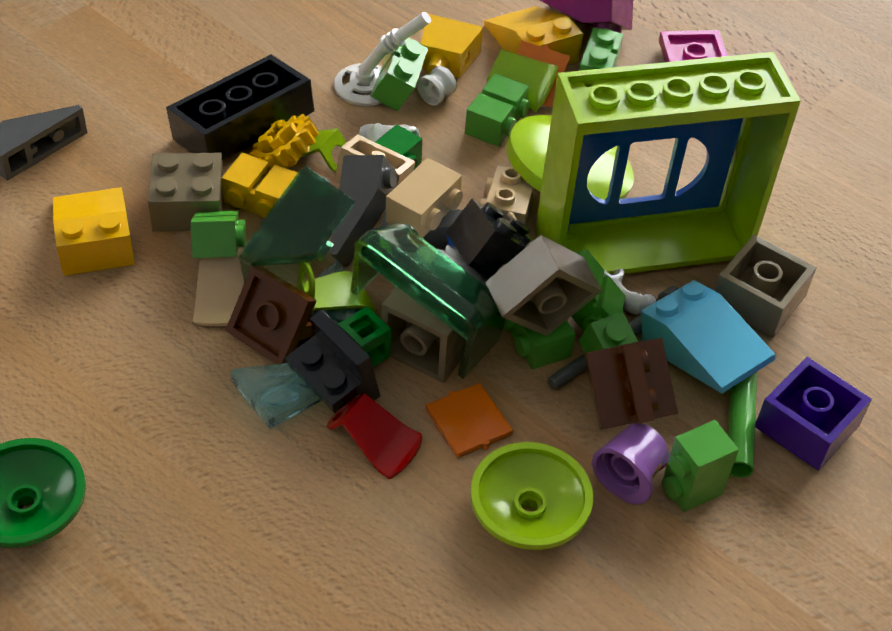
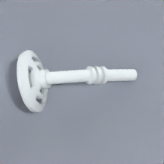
(364, 75)

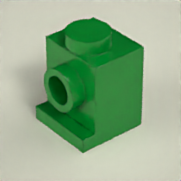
(370, 334)

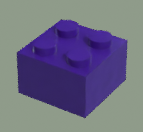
(812, 413)

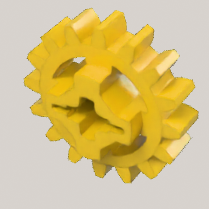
(285, 141)

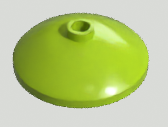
(533, 478)

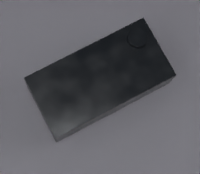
(240, 108)

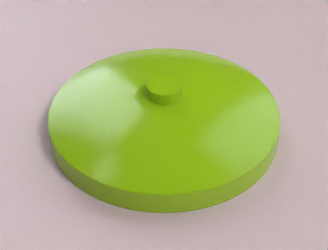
(527, 155)

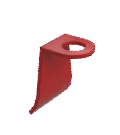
(378, 434)

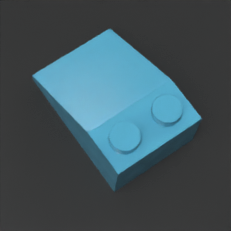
(705, 336)

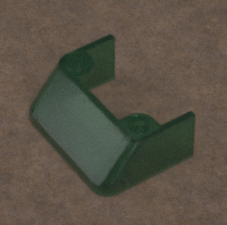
(298, 223)
(434, 283)

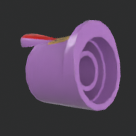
(631, 463)

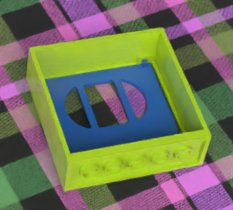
(729, 103)

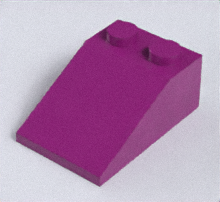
(601, 14)

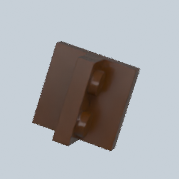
(271, 315)
(631, 383)

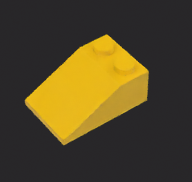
(539, 28)
(92, 231)

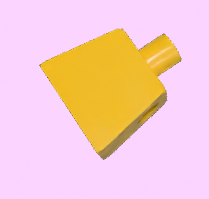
(451, 44)

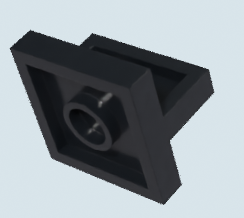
(333, 364)

